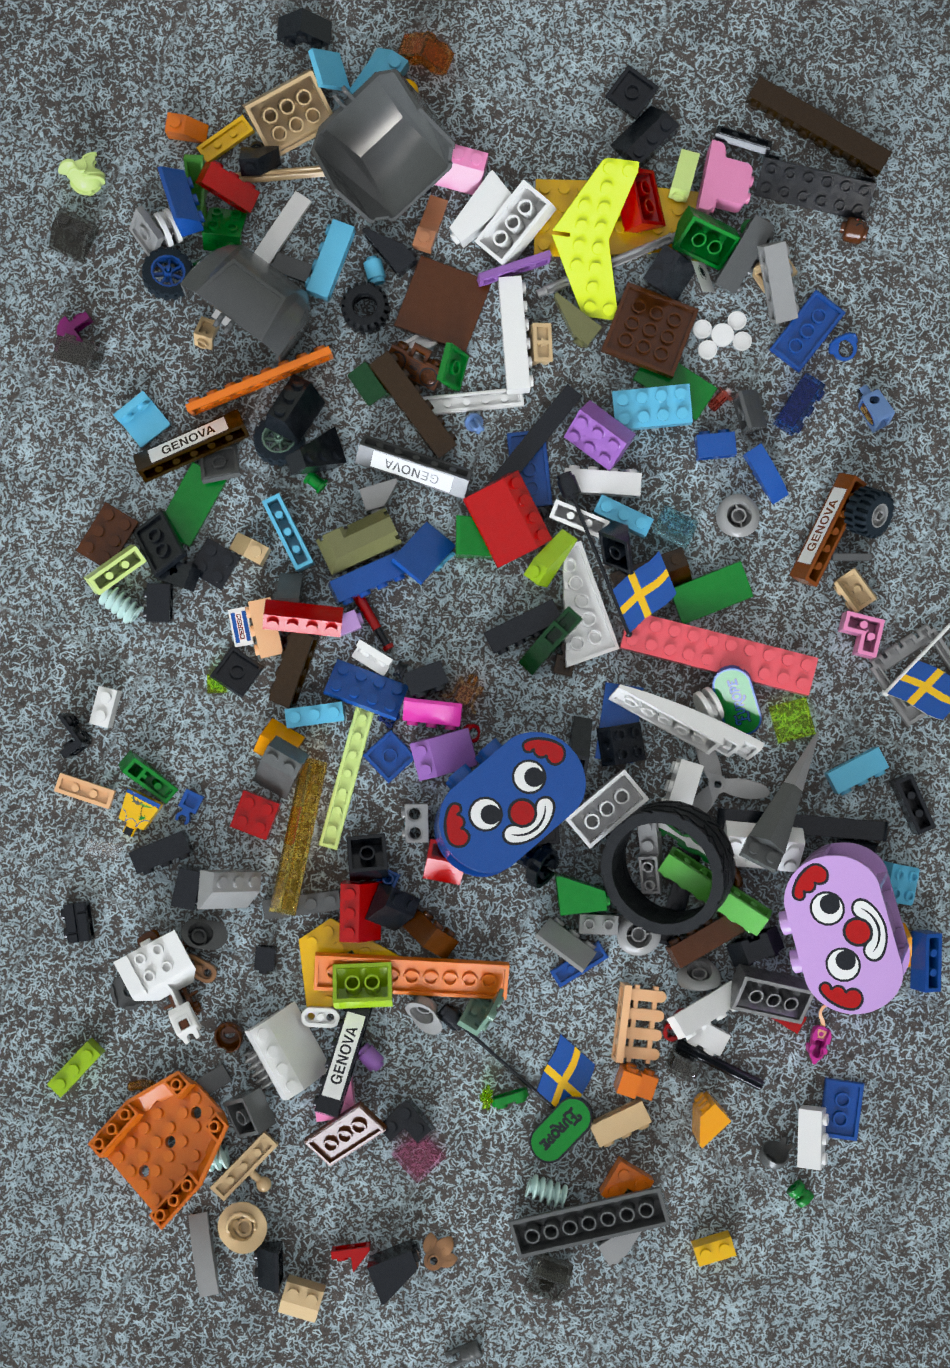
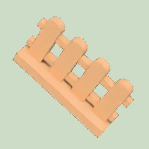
(623, 1031)

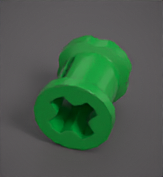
(315, 482)

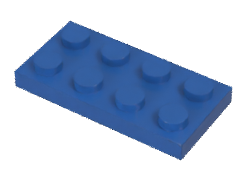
(366, 689)

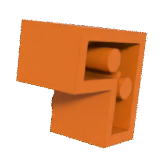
(635, 1082)
(624, 1176)

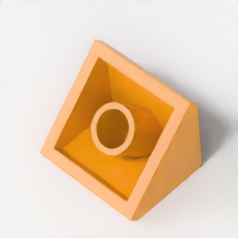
(276, 728)

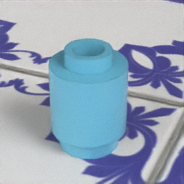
(374, 270)

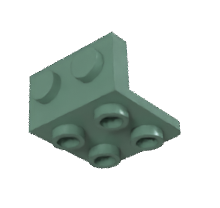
(479, 1013)

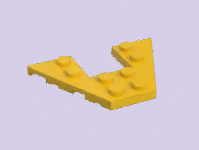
(326, 939)

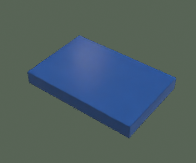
(423, 553)
(843, 1105)

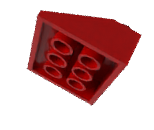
(507, 518)

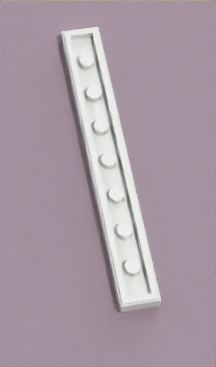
(278, 233)

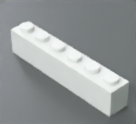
(514, 335)

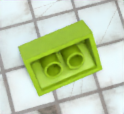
(362, 985)

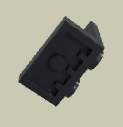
(81, 738)
(621, 744)

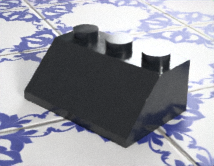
(646, 136)
(294, 409)

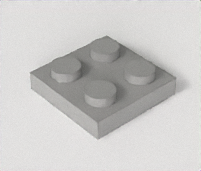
(146, 231)

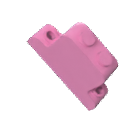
(723, 182)

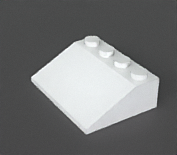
(288, 1051)

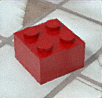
(255, 814)

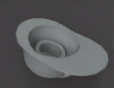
(424, 1014)

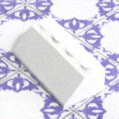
(515, 224)

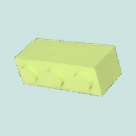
(115, 569)

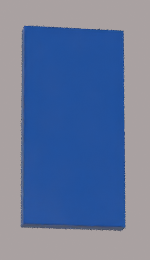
(808, 331)
(536, 473)
(613, 714)

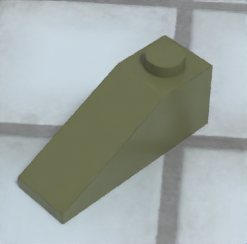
(579, 325)

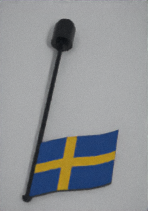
(637, 593)
(563, 1076)

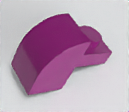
(72, 327)

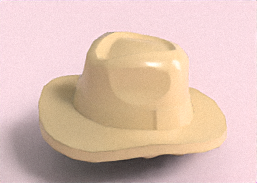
(242, 1227)

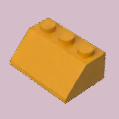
(707, 1118)

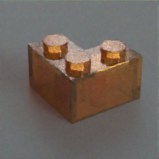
(426, 51)

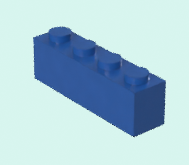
(365, 579)

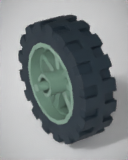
(268, 454)

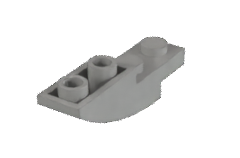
(650, 858)

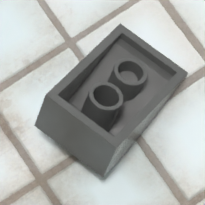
(280, 767)

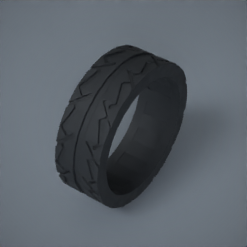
(633, 903)

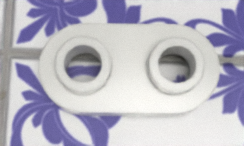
(320, 1019)

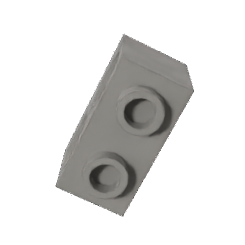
(421, 822)
(598, 923)

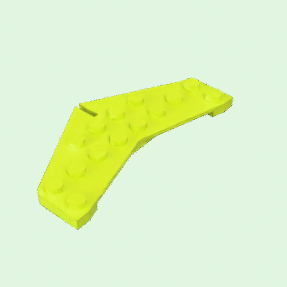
(590, 224)

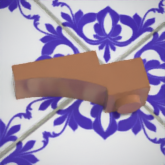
(430, 224)

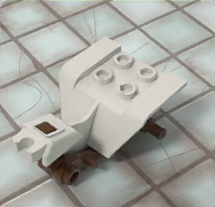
(159, 971)

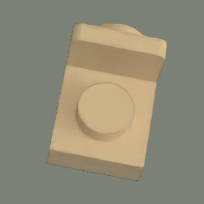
(205, 333)

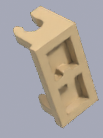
(541, 343)

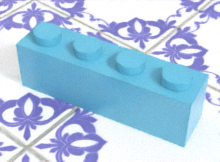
(330, 260)
(288, 533)

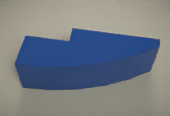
(766, 473)

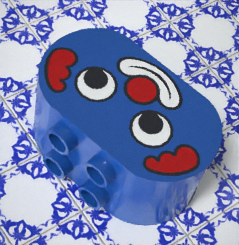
(507, 802)

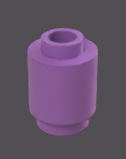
(370, 1057)

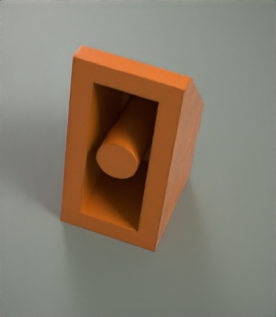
(185, 128)

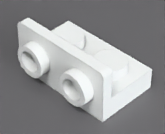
(372, 658)

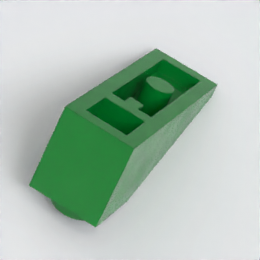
(147, 776)

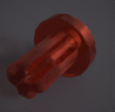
(720, 398)

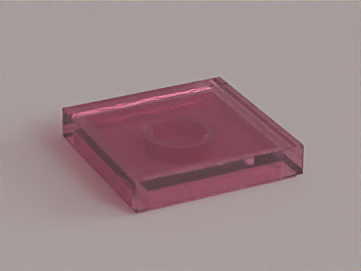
(418, 1158)

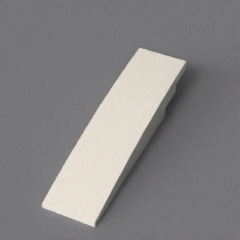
(687, 724)

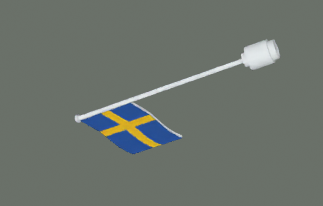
(924, 685)

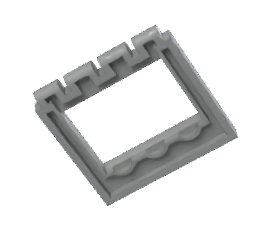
(895, 655)

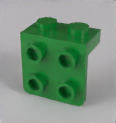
(222, 228)

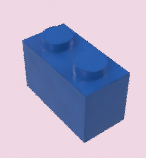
(715, 445)

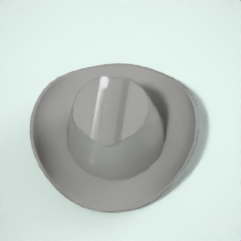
(738, 515)
(635, 939)
(699, 975)

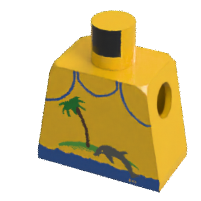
(138, 811)

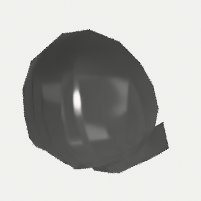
(775, 1154)

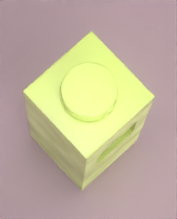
(684, 175)

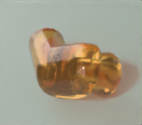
(140, 1084)

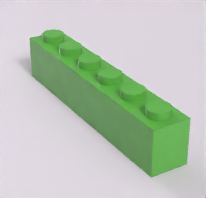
(698, 880)

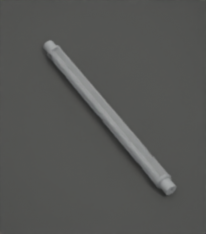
(616, 261)

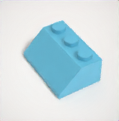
(381, 60)

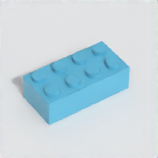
(653, 407)

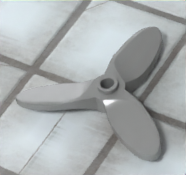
(734, 786)

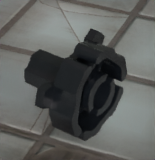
(537, 864)

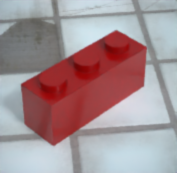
(228, 186)

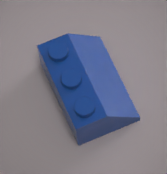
(182, 200)

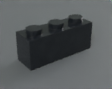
(912, 804)
(161, 852)

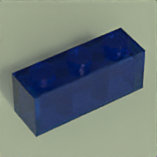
(800, 404)

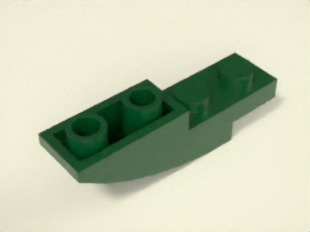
(550, 640)

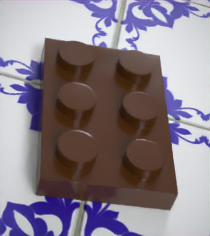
(107, 535)

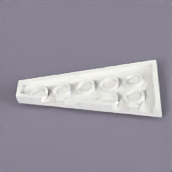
(594, 633)

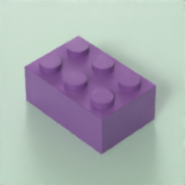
(599, 435)

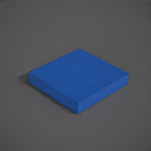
(389, 756)

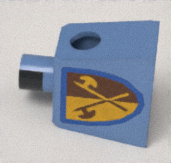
(877, 413)

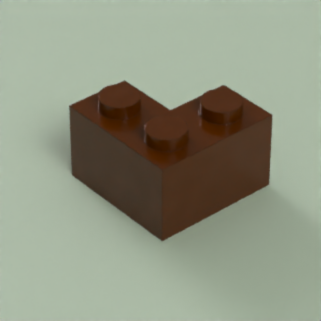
(431, 934)

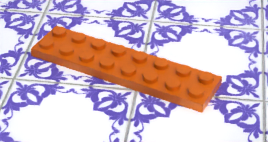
(252, 383)

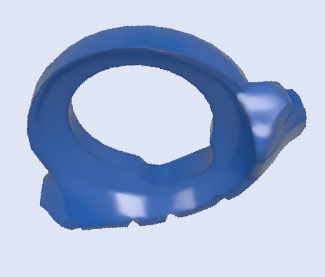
(834, 345)

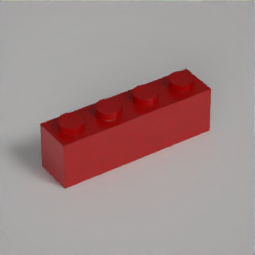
(302, 618)

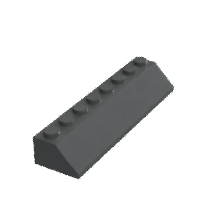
(590, 1222)

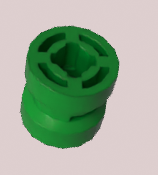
(800, 1193)

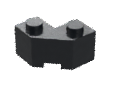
(754, 948)

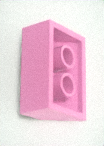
(467, 170)

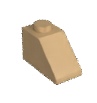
(250, 549)

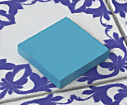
(328, 69)

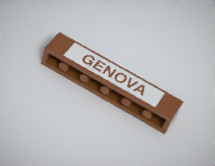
(825, 531)

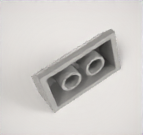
(228, 888)
(566, 943)

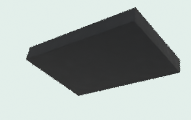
(159, 543)

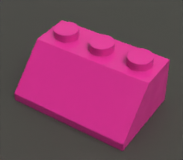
(432, 713)

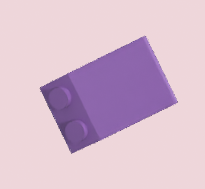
(443, 753)

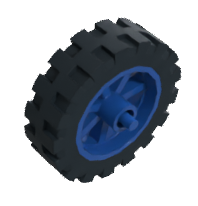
(155, 260)

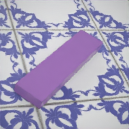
(514, 268)

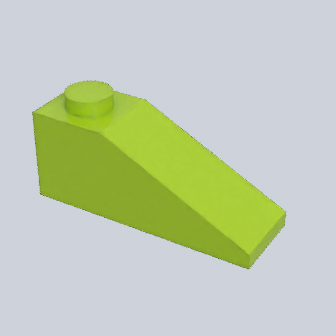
(550, 559)

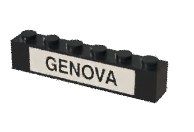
(342, 1062)

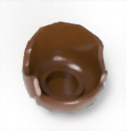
(229, 1044)

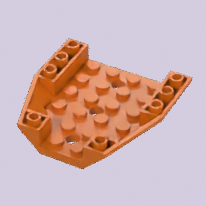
(140, 1136)

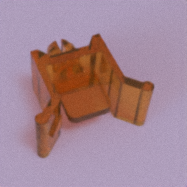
(466, 691)

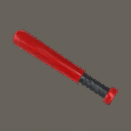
(369, 615)

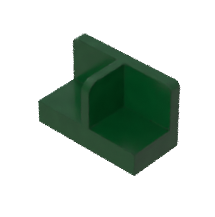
(367, 384)

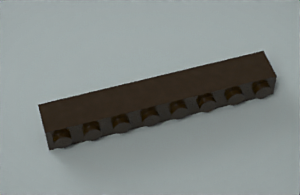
(818, 127)

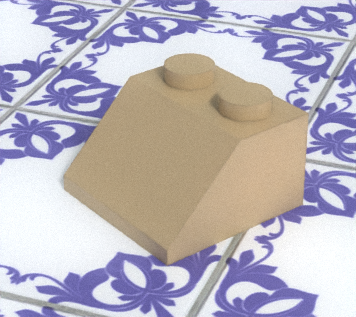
(301, 1298)

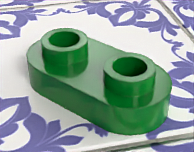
(518, 1096)

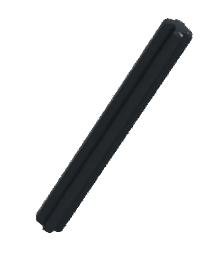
(719, 1064)

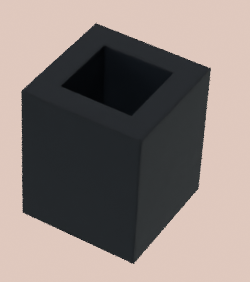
(265, 958)

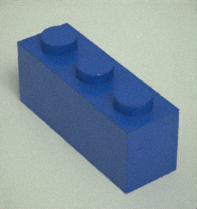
(926, 961)

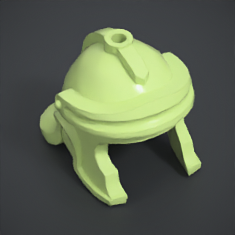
(82, 174)

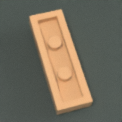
(85, 790)

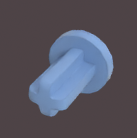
(474, 423)

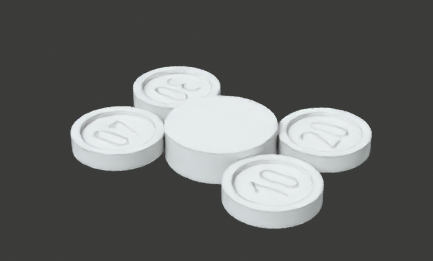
(722, 335)

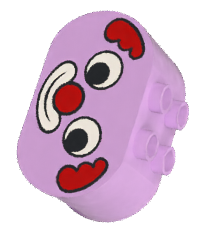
(846, 928)

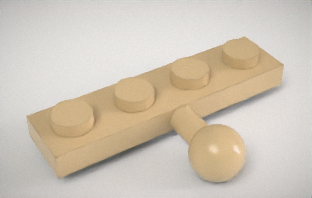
(245, 1166)

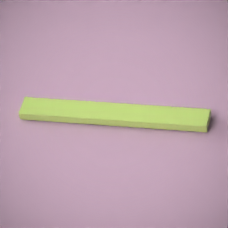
(346, 778)

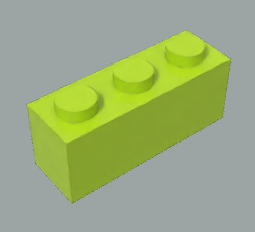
(76, 1067)

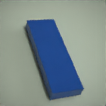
(566, 972)

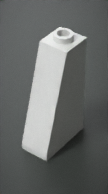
(479, 210)

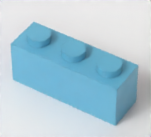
(615, 511)
(315, 714)
(857, 771)

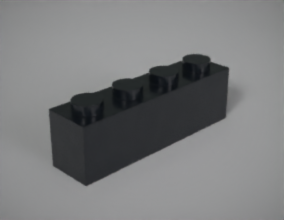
(522, 626)

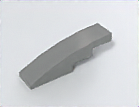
(203, 1254)

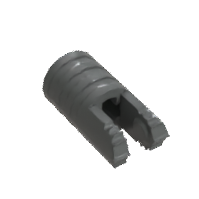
(468, 1353)

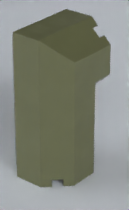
(359, 542)

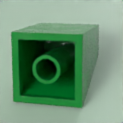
(468, 539)
(579, 896)

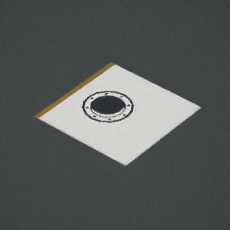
(703, 276)

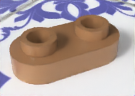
(201, 965)

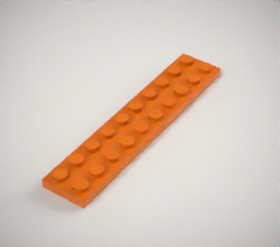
(424, 975)

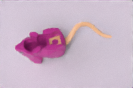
(819, 1039)

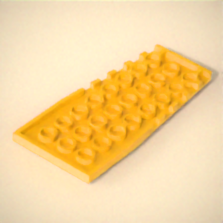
(563, 192)

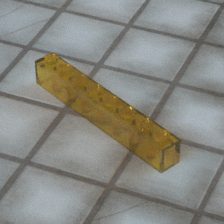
(298, 838)

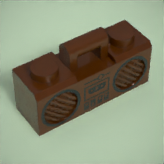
(420, 369)

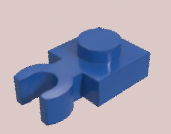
(190, 803)

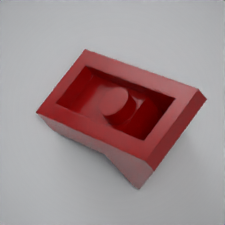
(356, 1251)

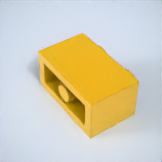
(713, 1248)

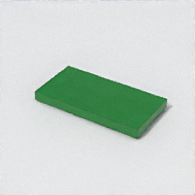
(700, 389)
(192, 504)
(711, 592)

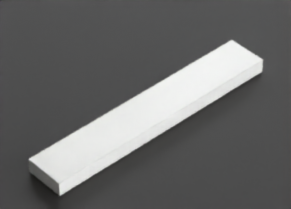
(474, 401)

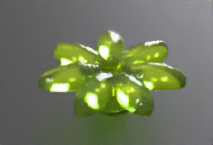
(485, 1097)

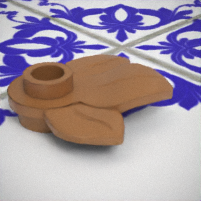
(441, 1250)

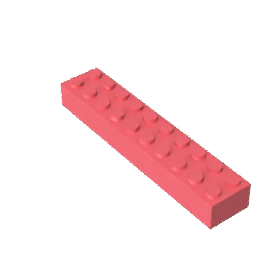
(715, 650)

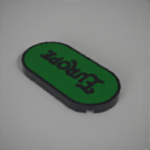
(561, 1129)

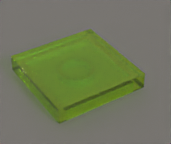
(791, 720)

